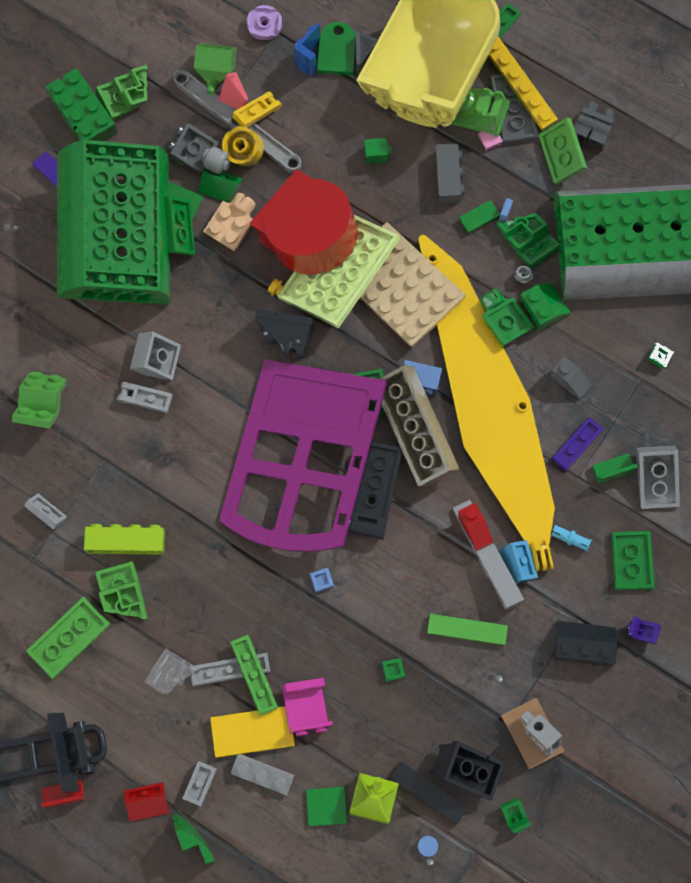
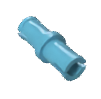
(571, 538)

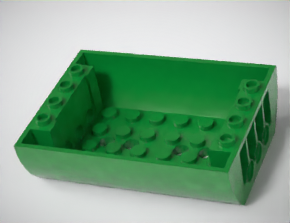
(92, 215)

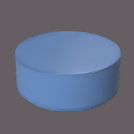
(427, 846)

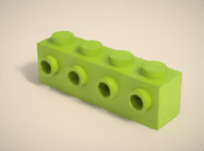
(124, 539)

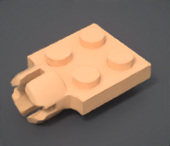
(231, 221)

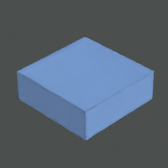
(506, 210)
(321, 580)

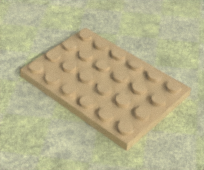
(410, 292)

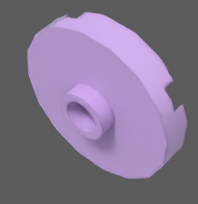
(261, 15)

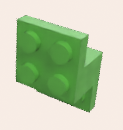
(39, 400)

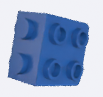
(304, 58)

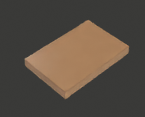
(529, 751)

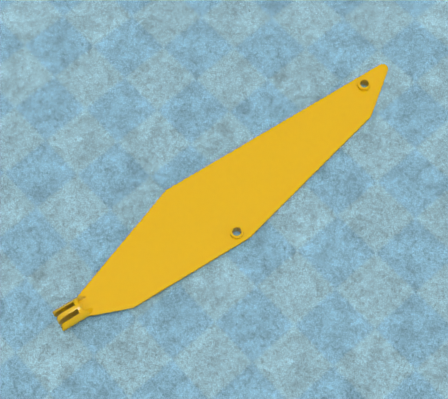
(491, 423)

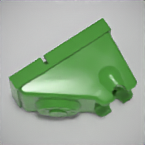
(483, 111)

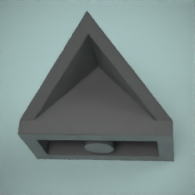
(364, 47)

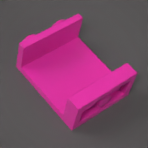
(305, 707)

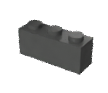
(449, 173)

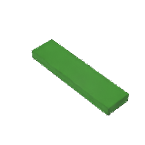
(467, 629)
(254, 675)

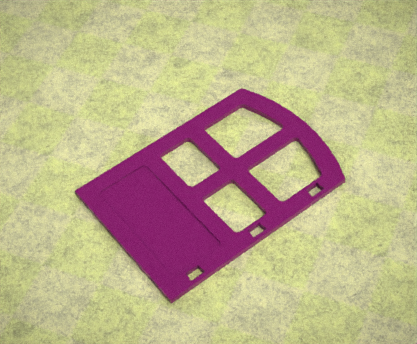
(314, 408)

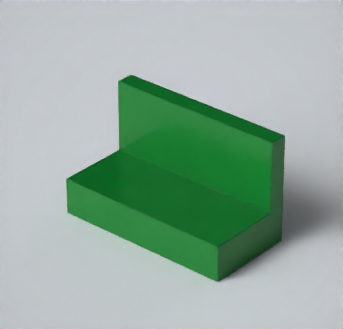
(219, 186)
(614, 468)

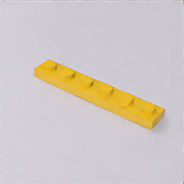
(522, 85)

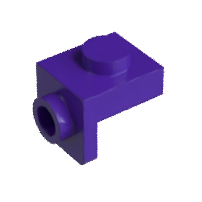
(644, 630)

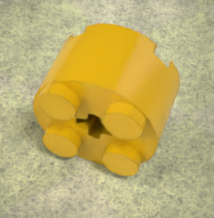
(243, 136)

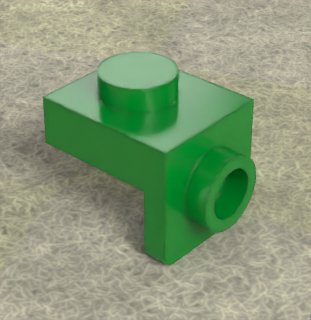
(515, 815)

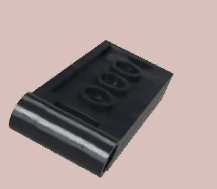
(376, 484)

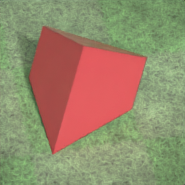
(233, 92)

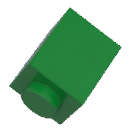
(376, 150)

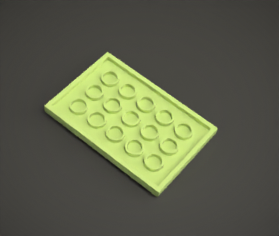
(335, 292)

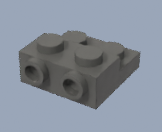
(190, 147)

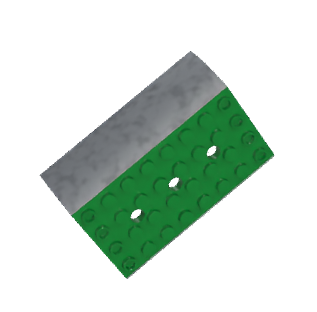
(621, 259)

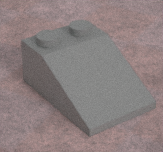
(658, 477)

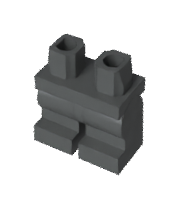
(594, 123)

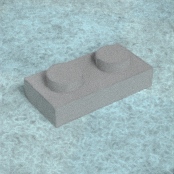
(45, 511)
(199, 783)

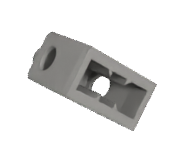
(547, 739)

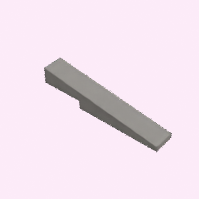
(496, 570)

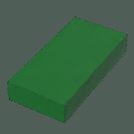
(479, 217)

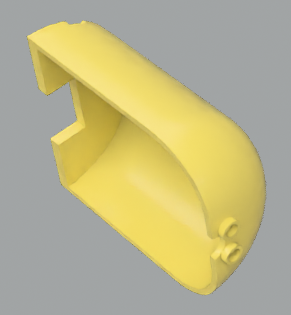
(430, 57)

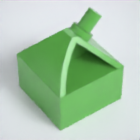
(214, 63)

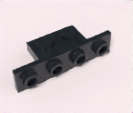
(68, 750)

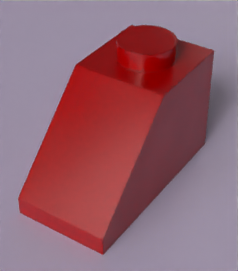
(475, 526)

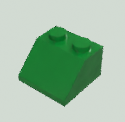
(544, 305)

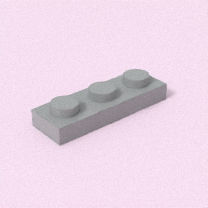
(262, 774)

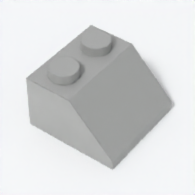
(155, 356)

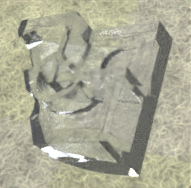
(169, 672)

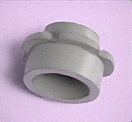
(523, 270)

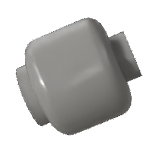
(216, 160)

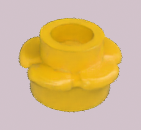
(275, 287)

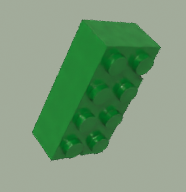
(81, 108)

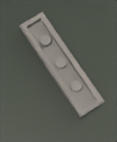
(224, 671)

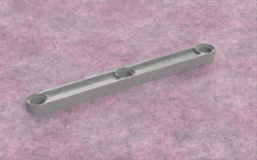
(198, 92)

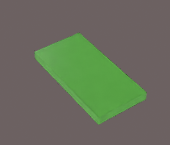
(68, 638)

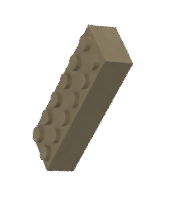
(417, 427)

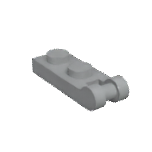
(145, 397)

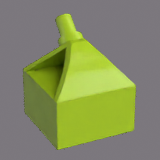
(374, 798)

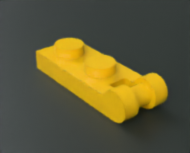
(256, 109)

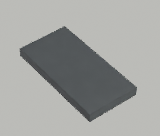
(518, 123)

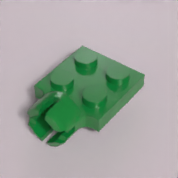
(504, 317)

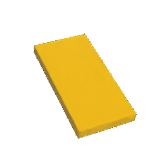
(250, 732)

